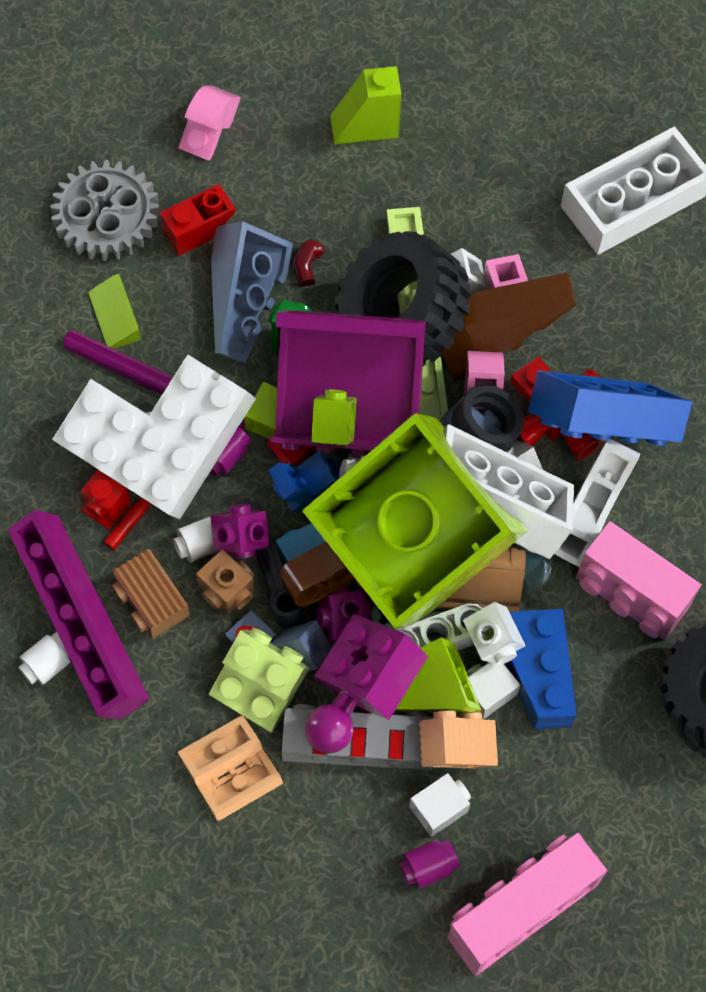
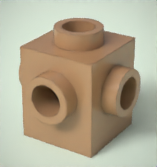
(226, 583)

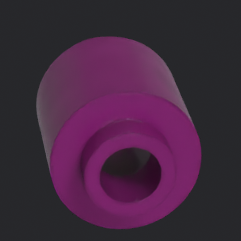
(232, 453)
(429, 863)

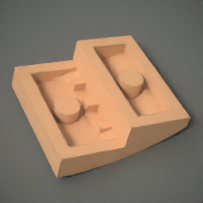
(220, 754)

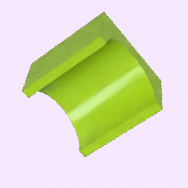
(412, 522)

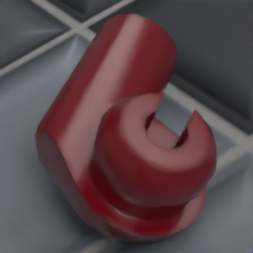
(307, 252)

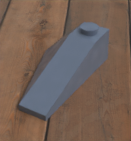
(243, 274)

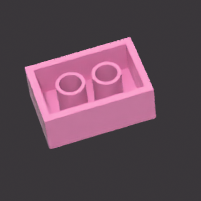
(636, 581)

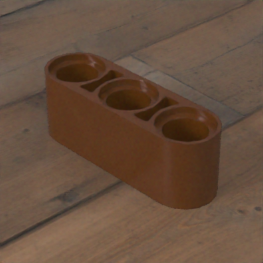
(315, 575)

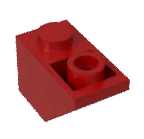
(196, 219)

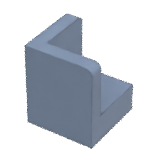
(308, 641)

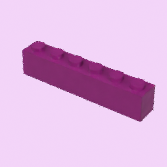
(78, 615)

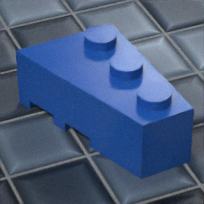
(544, 668)

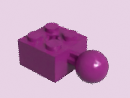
(364, 669)

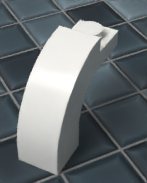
(597, 498)

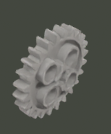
(80, 198)

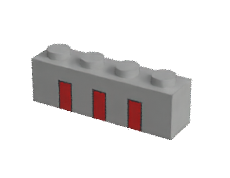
(373, 743)

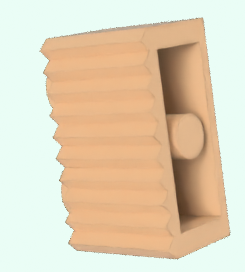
(459, 741)

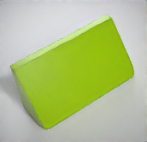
(114, 313)

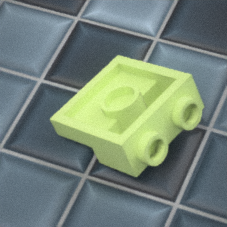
(259, 678)

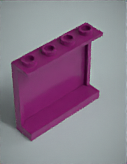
(359, 354)

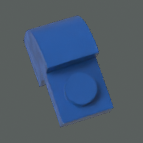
(306, 482)

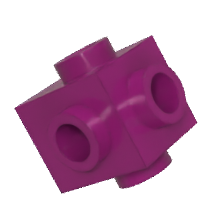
(240, 531)
(338, 609)

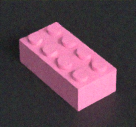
(526, 903)

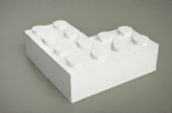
(164, 452)

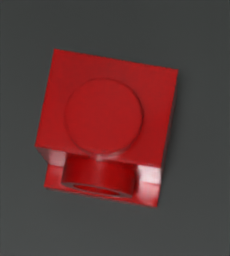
(104, 499)

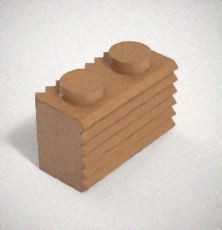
(150, 594)

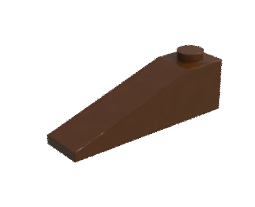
(508, 315)

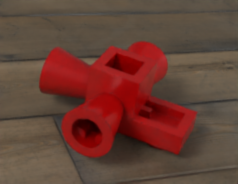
(533, 429)

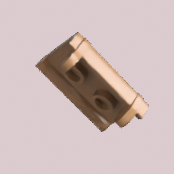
(497, 582)

